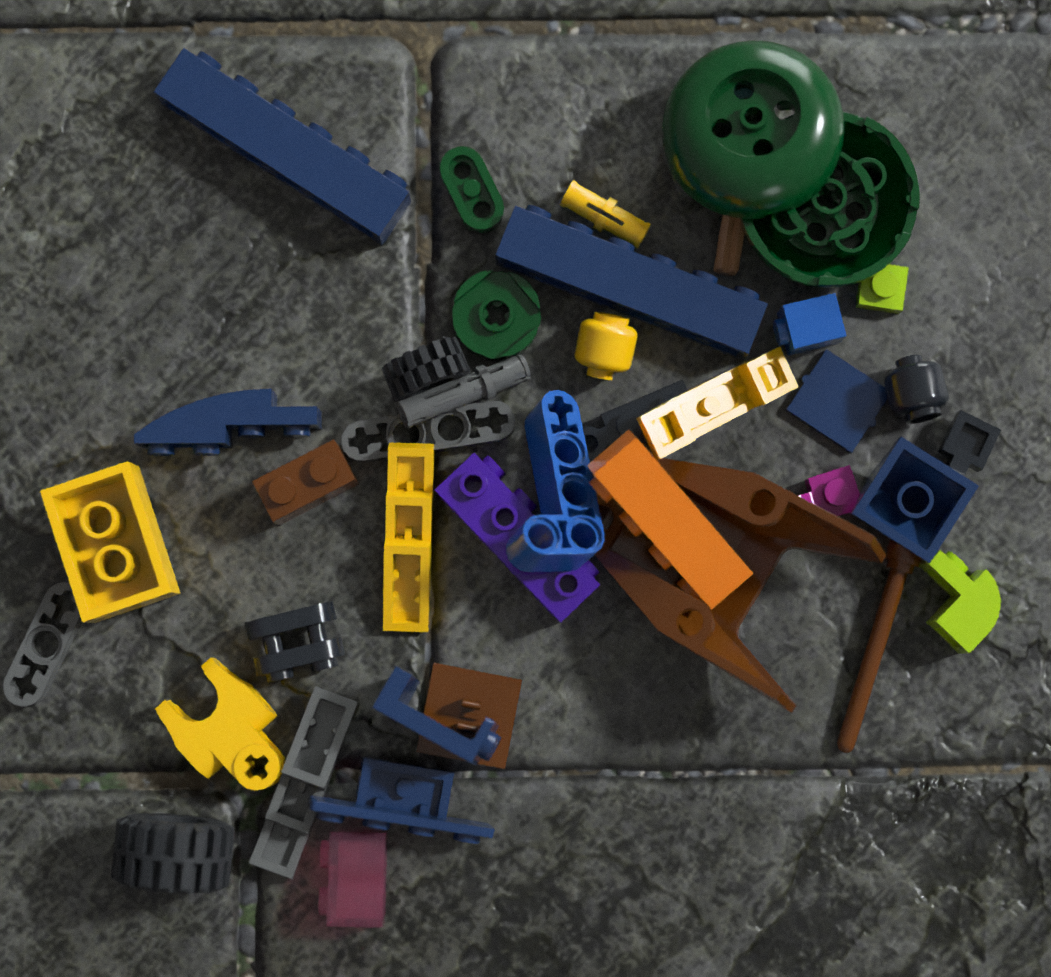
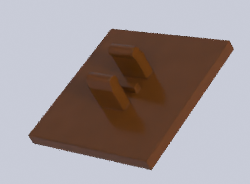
(463, 700)

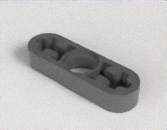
(42, 679)

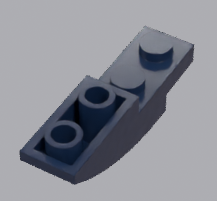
(210, 421)

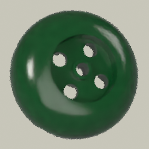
(725, 171)
(875, 177)

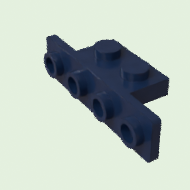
(405, 796)

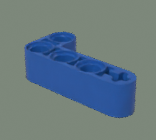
(553, 433)

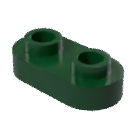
(473, 190)

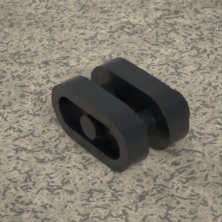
(279, 663)

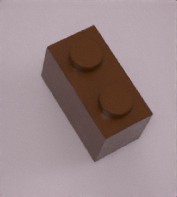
(305, 482)

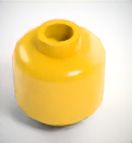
(605, 345)

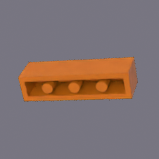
(669, 520)

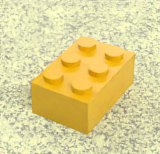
(110, 542)

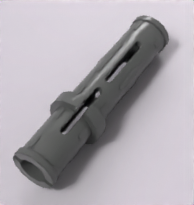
(481, 383)

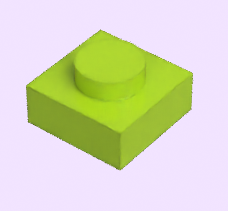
(884, 290)

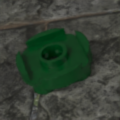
(499, 290)

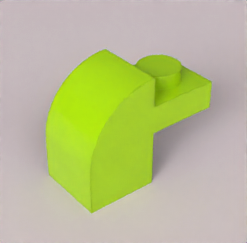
(972, 602)

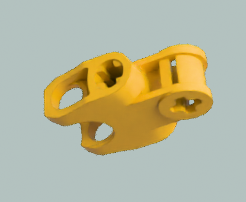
(231, 732)

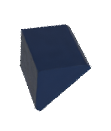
(913, 499)

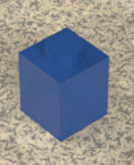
(809, 324)

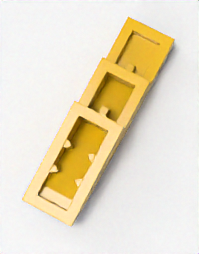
(408, 537)

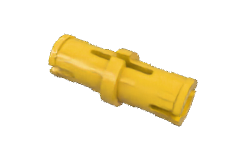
(578, 198)

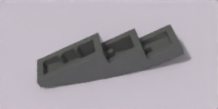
(303, 774)

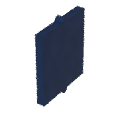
(838, 401)

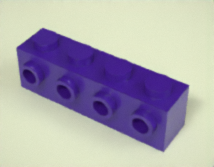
(495, 515)

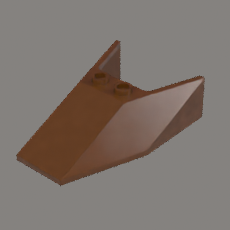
(760, 526)

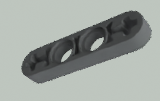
(429, 431)

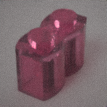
(355, 878)

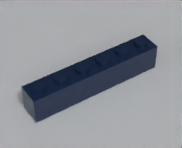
(284, 146)
(631, 282)

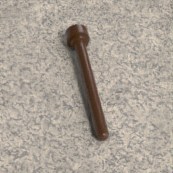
(901, 563)

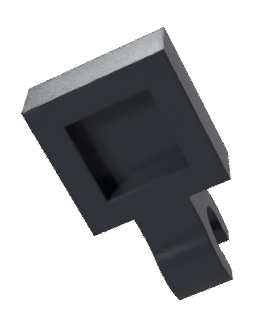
(968, 442)

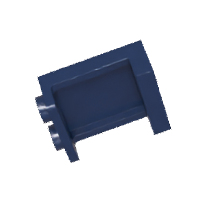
(394, 703)

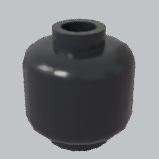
(916, 389)

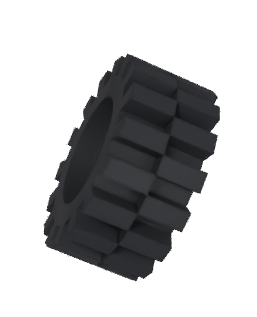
(425, 368)

